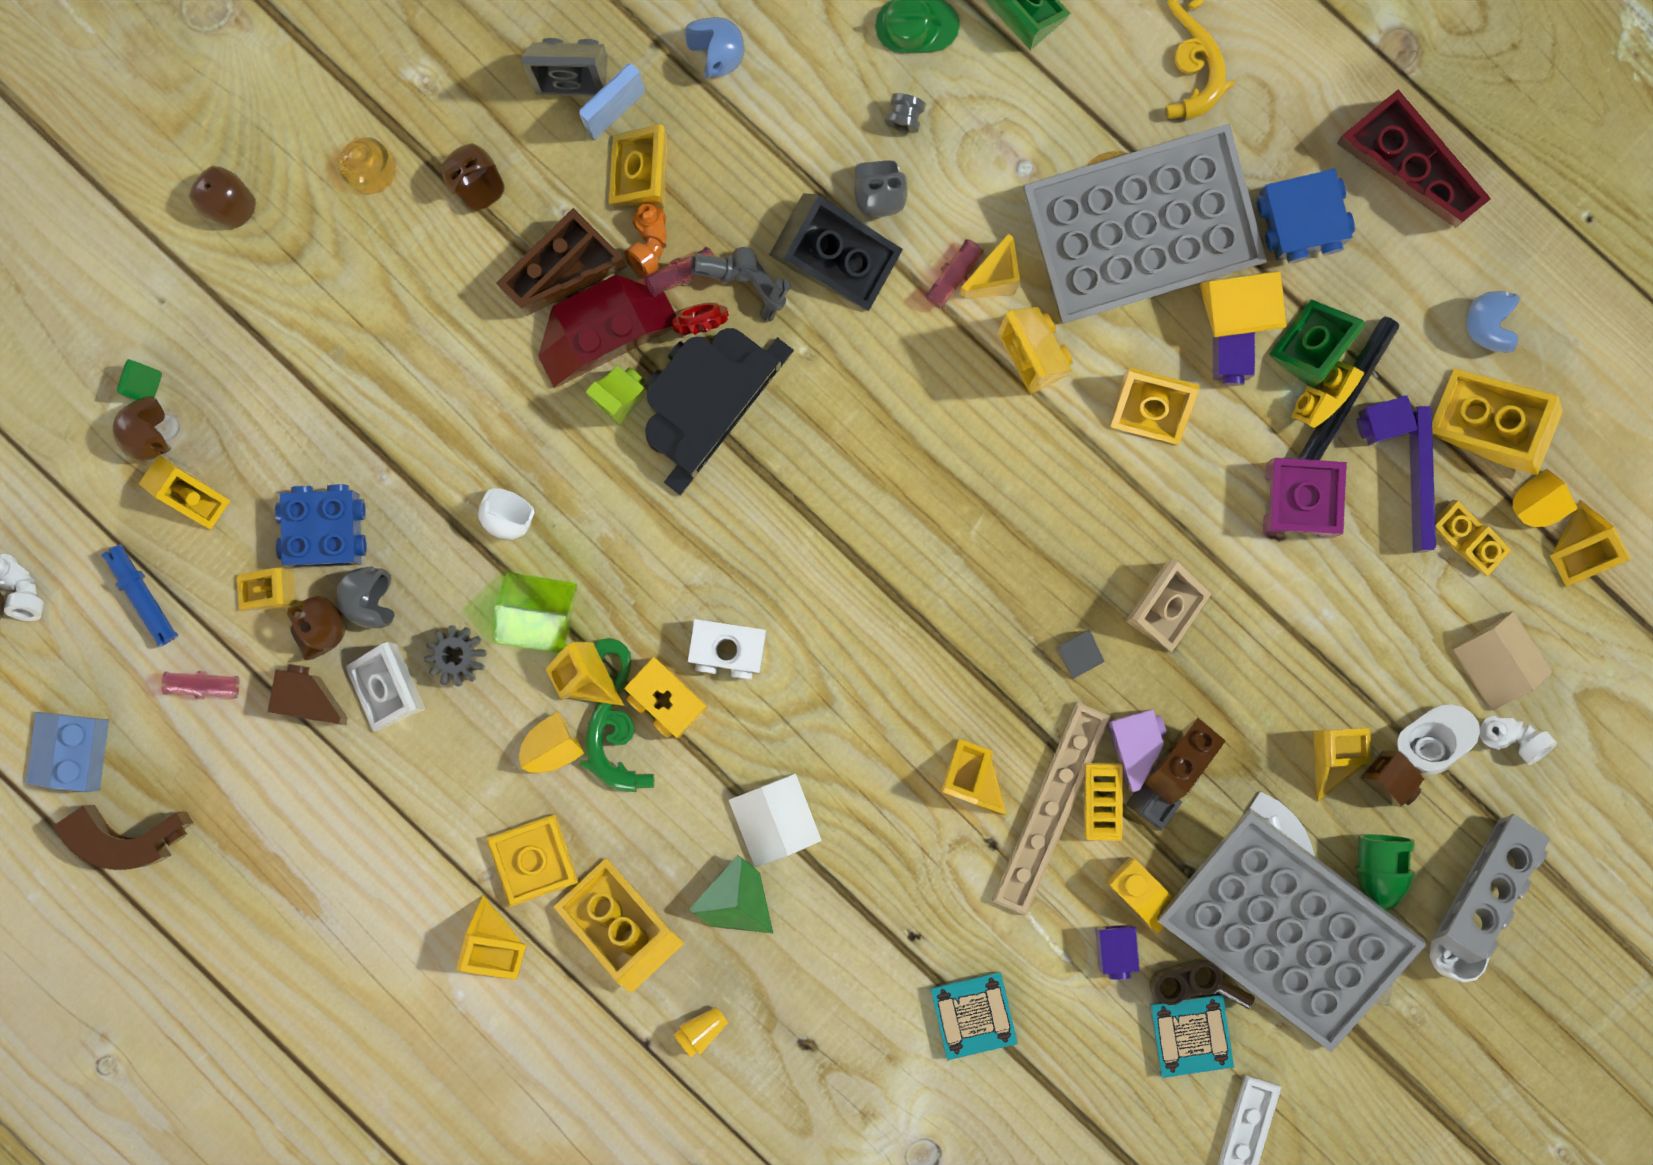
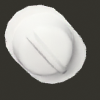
(1439, 738)

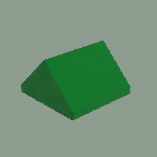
(1030, 18)
(1316, 342)

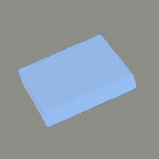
(612, 101)

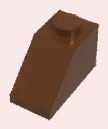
(304, 696)
(1394, 778)

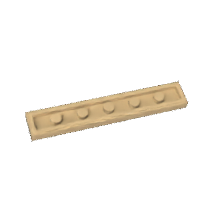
(1051, 808)

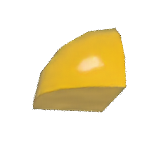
(1543, 500)
(549, 746)

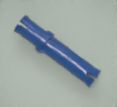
(139, 595)

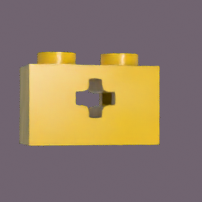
(658, 678)

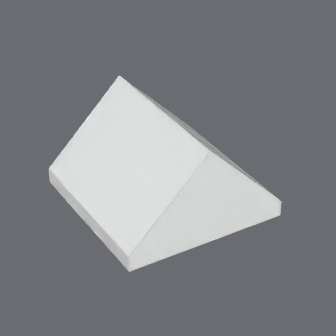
(384, 686)
(775, 820)

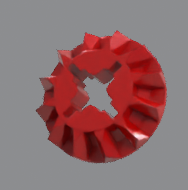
(700, 318)

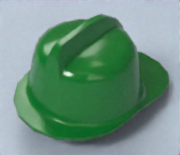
(917, 25)

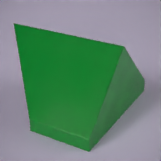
(735, 900)

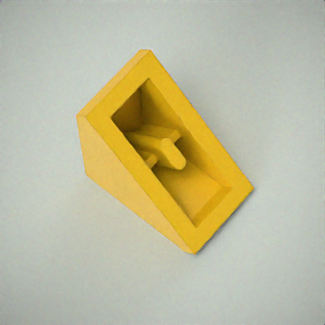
(266, 589)

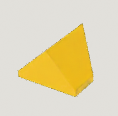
(996, 275)
(1587, 546)
(582, 675)
(1339, 756)
(973, 777)
(490, 945)

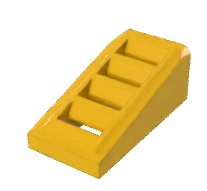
(1103, 832)

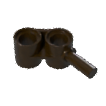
(1187, 987)

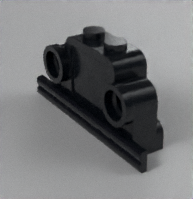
(705, 397)

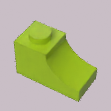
(618, 393)

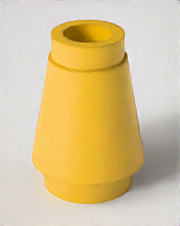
(700, 1031)

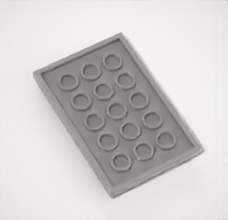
(1144, 223)
(1291, 930)

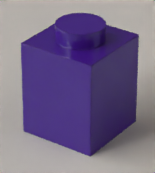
(1234, 358)
(1386, 421)
(1117, 951)

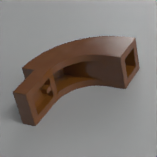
(98, 844)

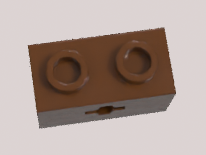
(1184, 761)

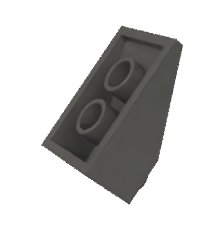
(566, 67)

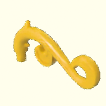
(1186, 62)

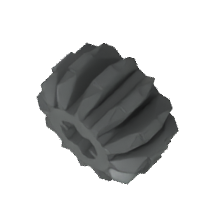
(451, 668)

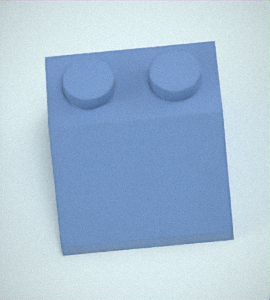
(67, 752)

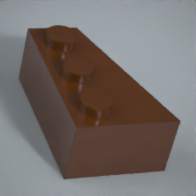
(560, 265)

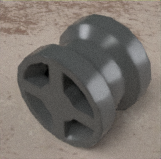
(905, 113)

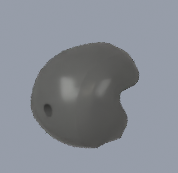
(880, 188)
(359, 597)

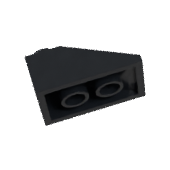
(835, 251)

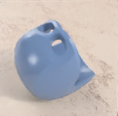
(722, 42)
(1485, 318)

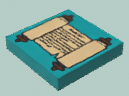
(974, 1015)
(1192, 1036)

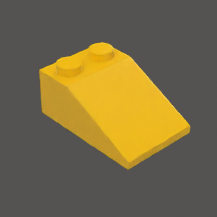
(1034, 348)
(1497, 420)
(618, 926)

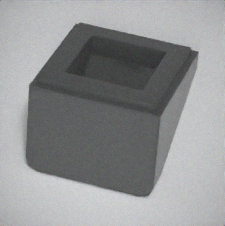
(1080, 654)
(1152, 806)

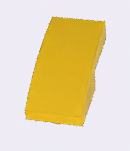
(1318, 405)
(1470, 538)

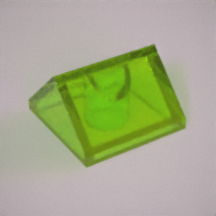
(534, 612)

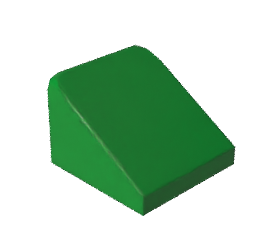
(138, 380)

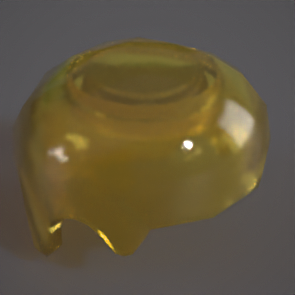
(367, 165)

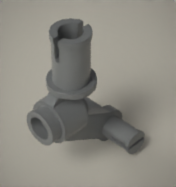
(743, 268)

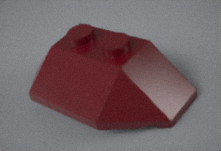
(601, 327)

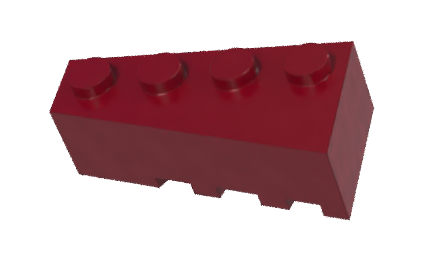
(1414, 158)

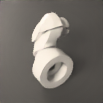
(24, 602)
(1503, 732)

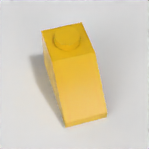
(184, 492)
(1140, 892)

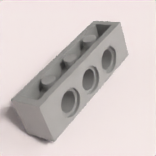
(1457, 928)

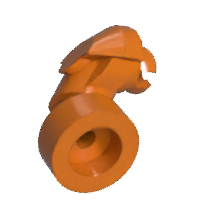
(650, 224)

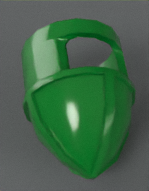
(1384, 868)

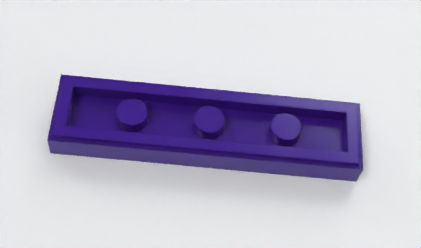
(1422, 482)

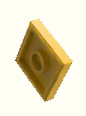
(532, 860)

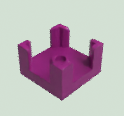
(1306, 497)

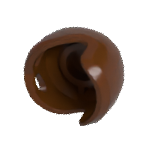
(473, 176)
(222, 197)
(136, 430)
(317, 627)

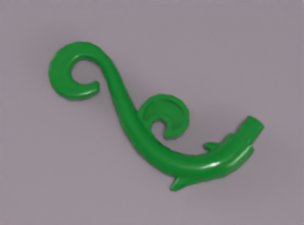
(614, 777)

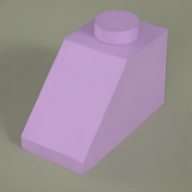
(1137, 745)

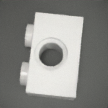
(707, 637)

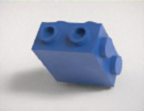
(1305, 216)
(320, 527)

